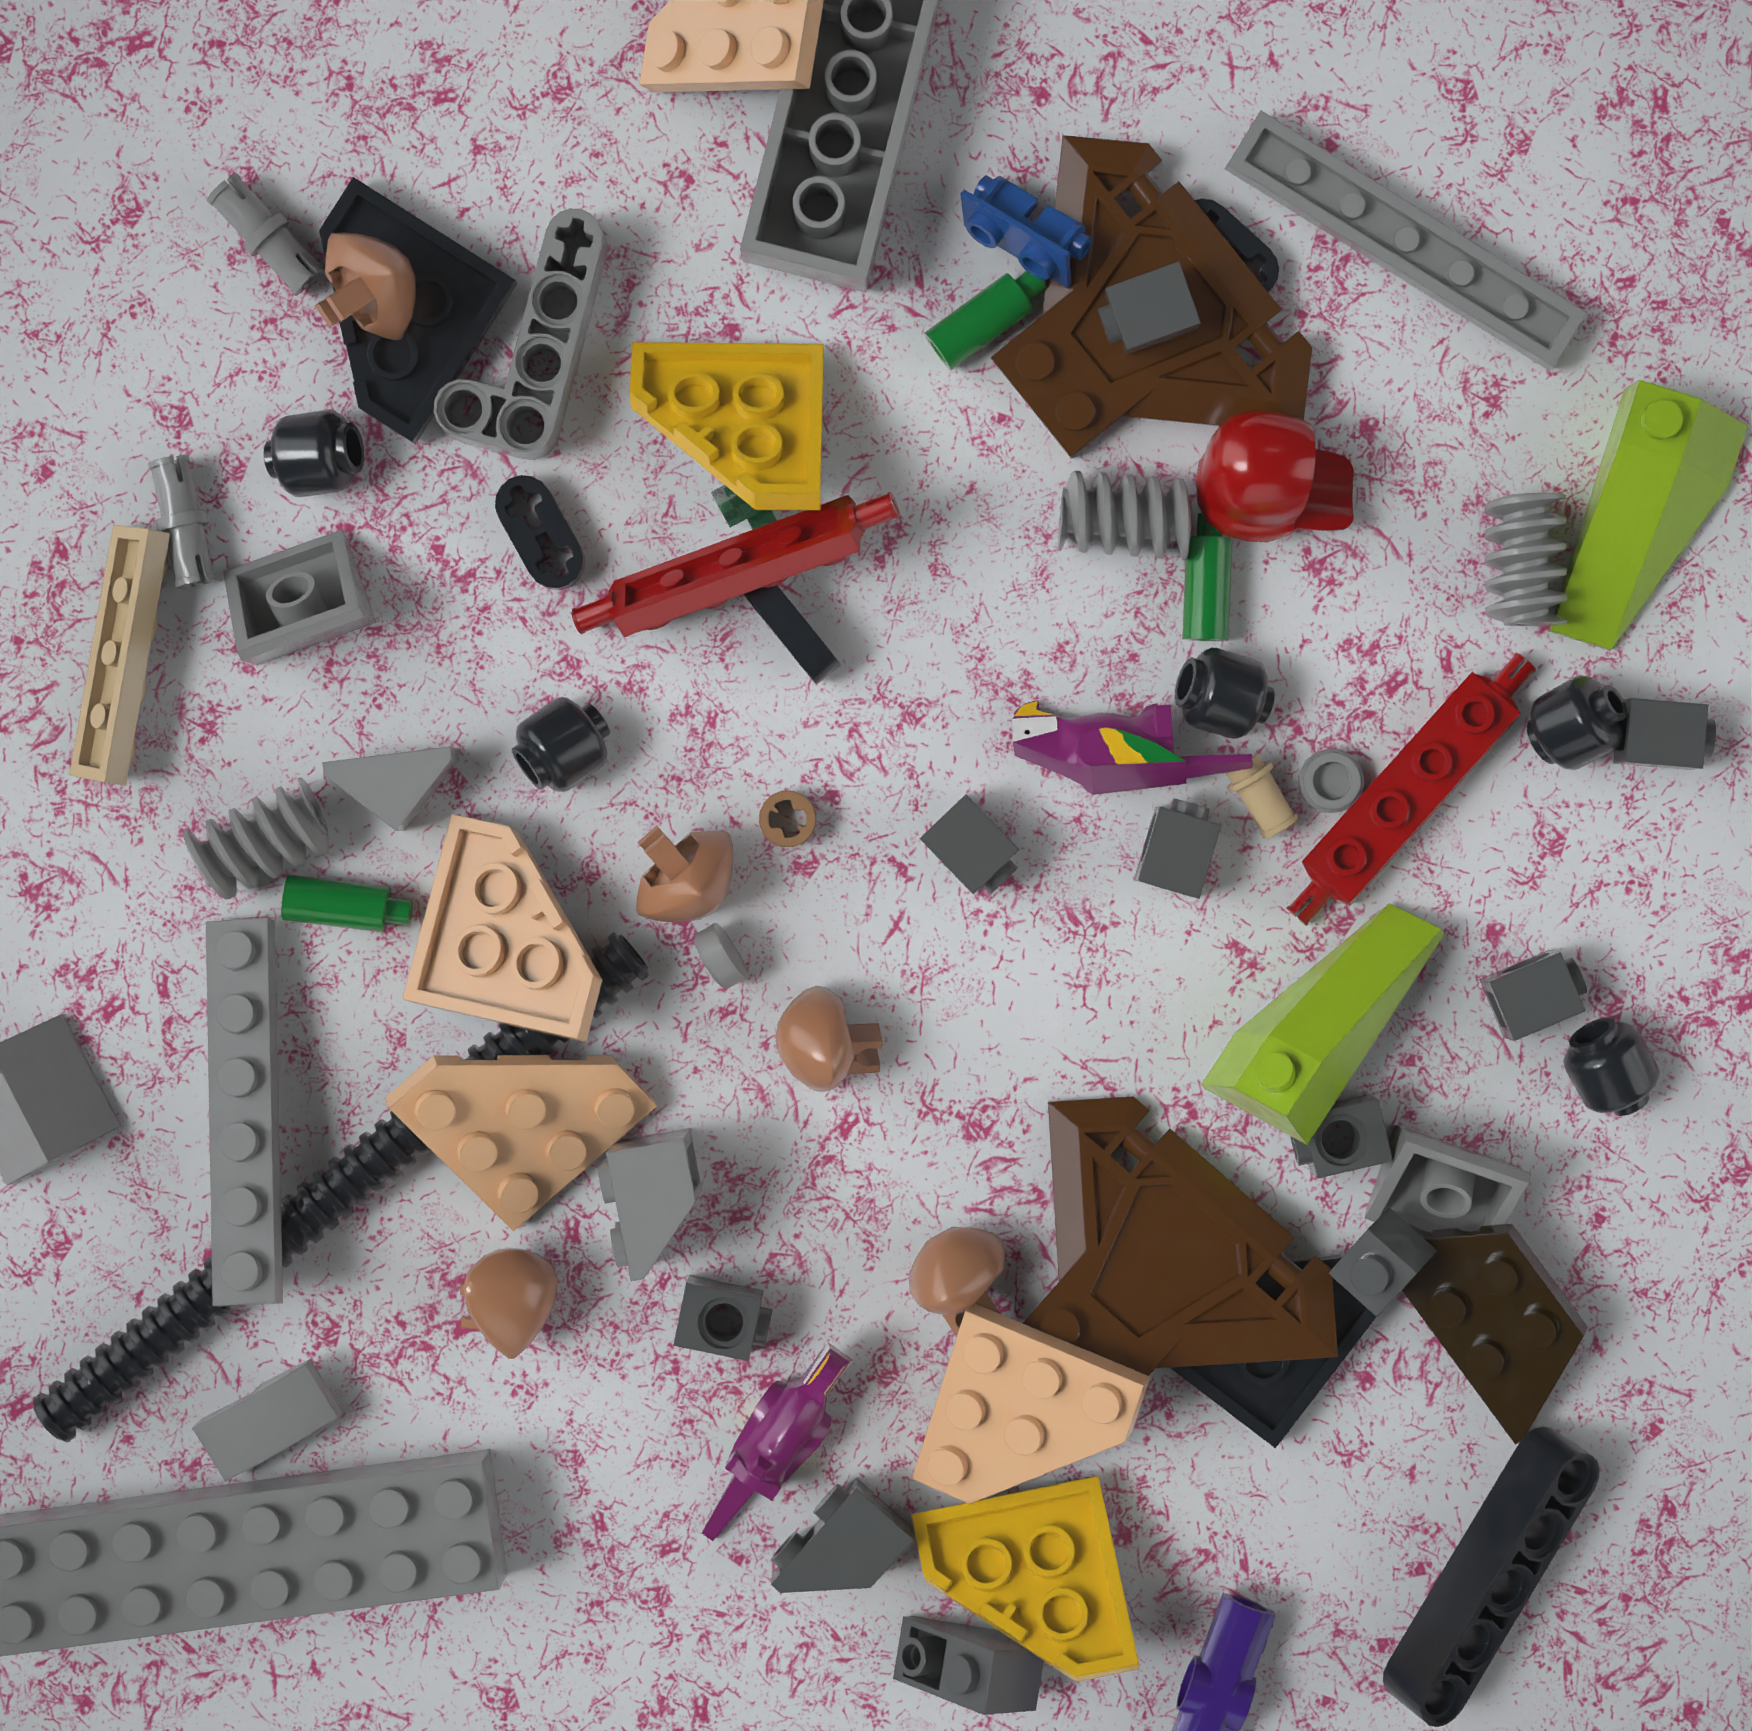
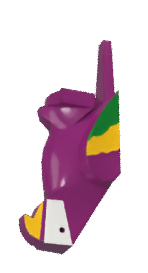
(1113, 750)
(779, 1436)

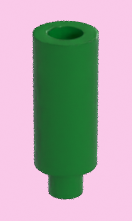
(983, 318)
(1207, 585)
(342, 904)

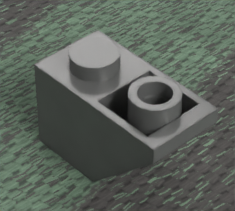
(846, 1546)
(968, 1666)

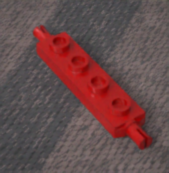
(736, 566)
(1411, 788)

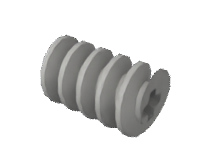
(1125, 514)
(1525, 559)
(260, 841)

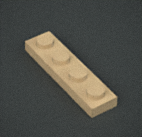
(120, 654)

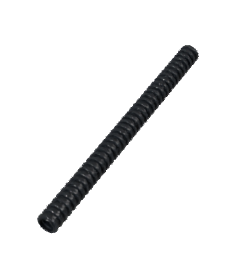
(302, 1220)

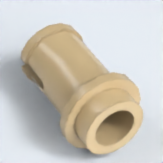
(1262, 797)

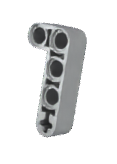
(536, 335)

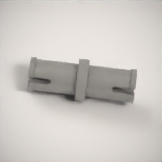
(265, 234)
(182, 520)

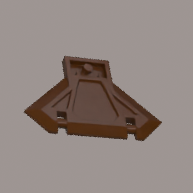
(1083, 382)
(1169, 1255)

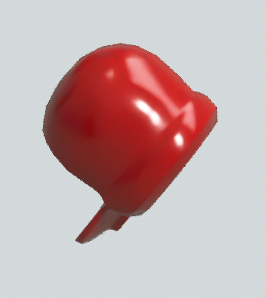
(1269, 479)

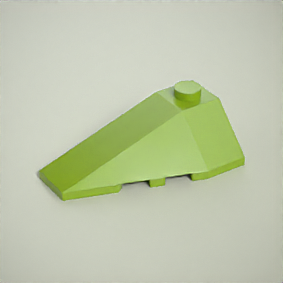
(1651, 494)
(1315, 1034)

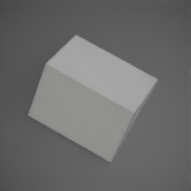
(296, 599)
(47, 1099)
(1444, 1185)

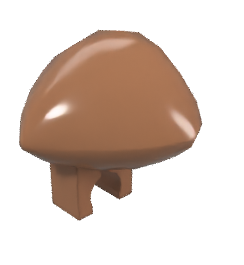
(370, 284)
(686, 877)
(820, 1044)
(956, 1272)
(509, 1298)

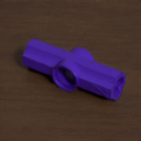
(1221, 1681)

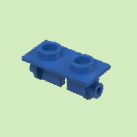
(999, 217)

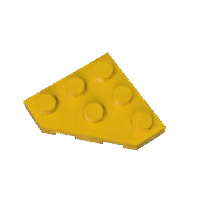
(739, 413)
(1037, 1572)

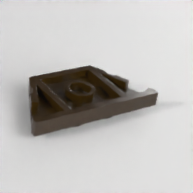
(1498, 1319)

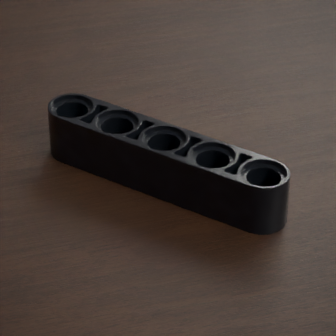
(1491, 1576)

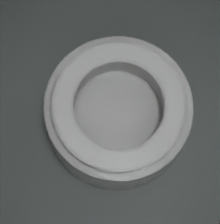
(1330, 781)
(720, 956)

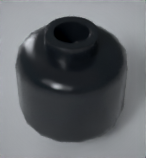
(314, 453)
(1224, 693)
(1577, 722)
(561, 744)
(1611, 1067)

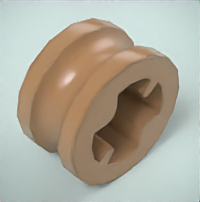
(776, 835)

